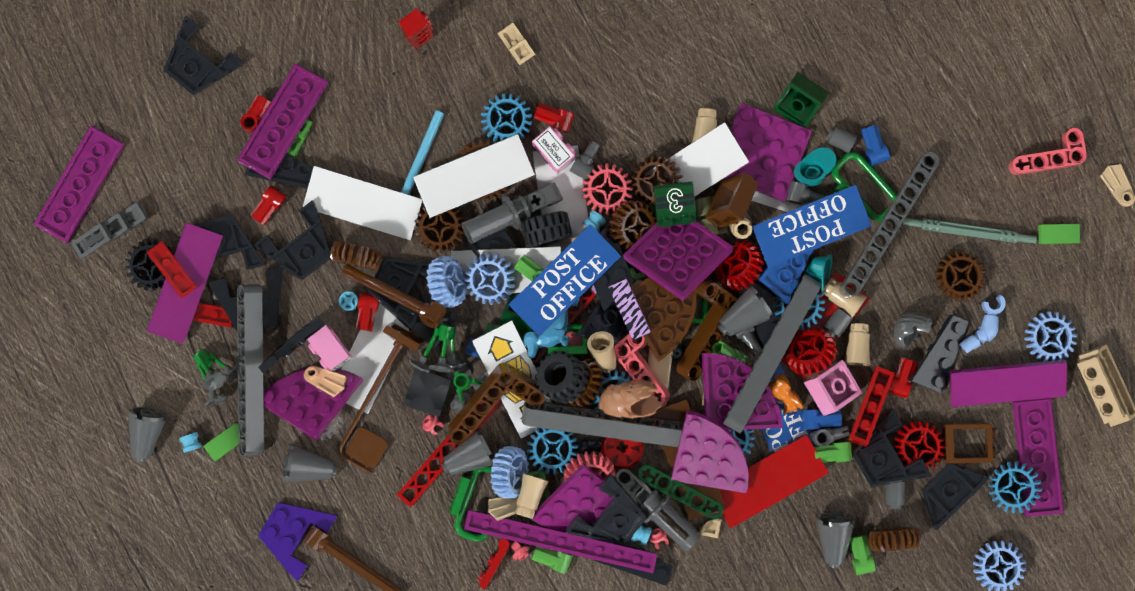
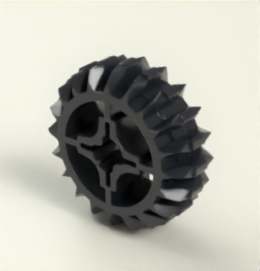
(134, 266)

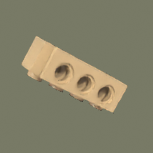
(1106, 386)

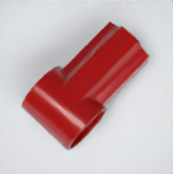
(255, 113)
(556, 118)
(271, 200)
(367, 309)
(900, 384)

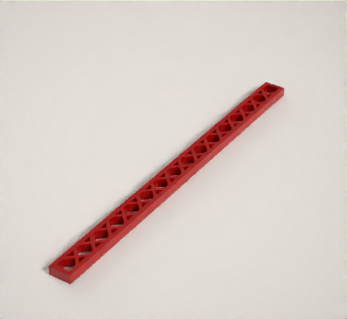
(445, 442)

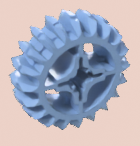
(446, 281)
(495, 283)
(1055, 343)
(508, 471)
(1016, 563)

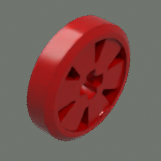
(620, 459)

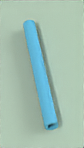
(422, 153)

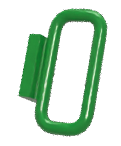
(842, 184)
(460, 503)

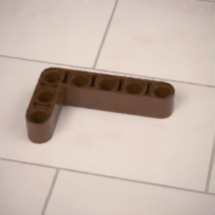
(708, 333)
(490, 399)

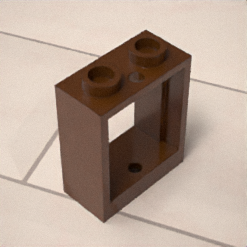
(731, 200)
(948, 434)

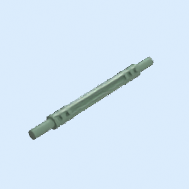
(969, 230)

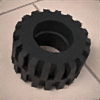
(546, 229)
(572, 384)

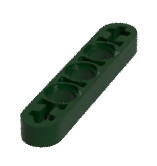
(687, 498)

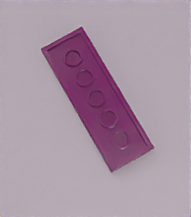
(282, 121)
(79, 184)
(196, 256)
(1008, 383)
(1038, 450)

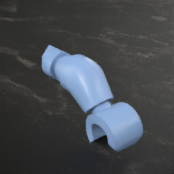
(988, 328)

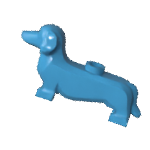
(550, 337)

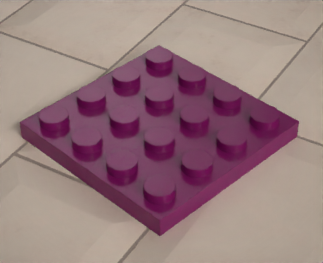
(770, 147)
(678, 256)

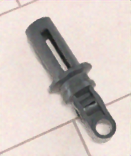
(510, 213)
(652, 503)

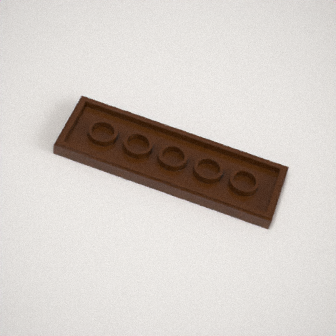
(677, 412)

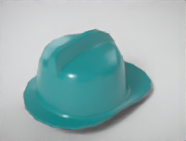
(815, 166)
(820, 269)

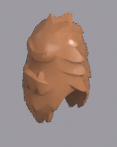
(630, 399)

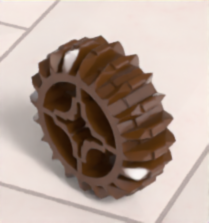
(658, 173)
(628, 217)
(440, 243)
(356, 255)
(966, 281)
(594, 382)
(894, 539)

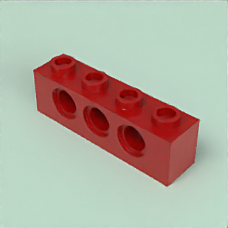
(416, 28)
(871, 406)

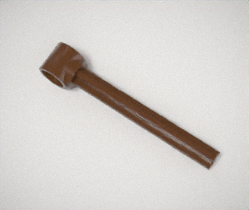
(429, 313)
(320, 540)

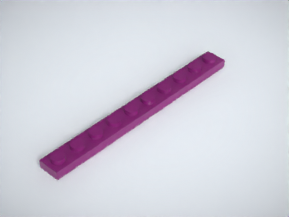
(561, 541)

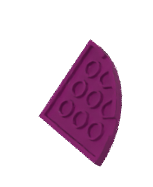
(721, 385)
(307, 405)
(709, 456)
(576, 496)

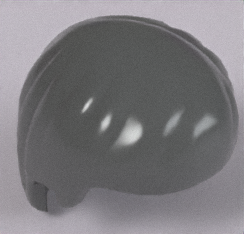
(908, 327)

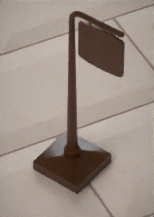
(365, 445)

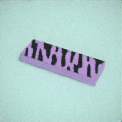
(629, 309)

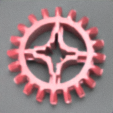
(616, 188)
(595, 462)

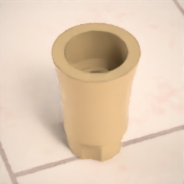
(705, 123)
(745, 231)
(850, 305)
(858, 345)
(602, 348)
(530, 495)

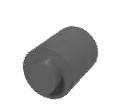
(841, 139)
(837, 323)
(895, 495)

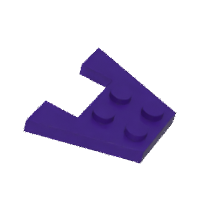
(285, 530)

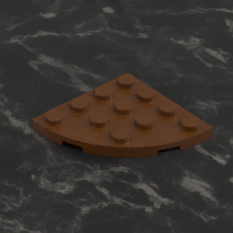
(665, 315)

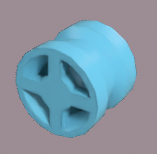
(595, 220)
(345, 301)
(190, 442)
(642, 534)

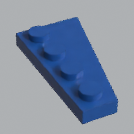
(784, 276)

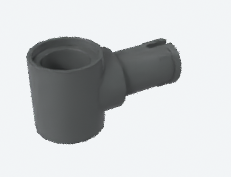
(584, 163)
(800, 194)
(748, 337)
(829, 435)

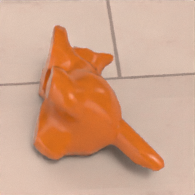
(781, 390)

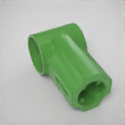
(528, 267)
(723, 349)
(837, 452)
(556, 560)
(862, 560)

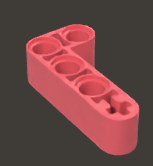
(1047, 157)
(644, 368)

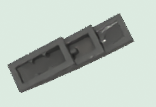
(109, 230)

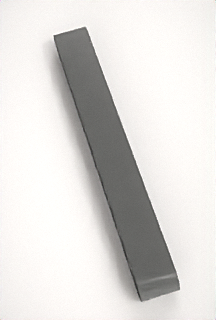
(895, 218)
(772, 353)
(249, 375)
(601, 424)

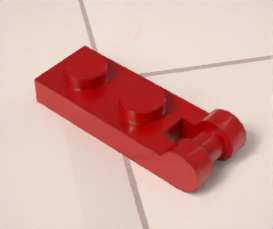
(494, 562)

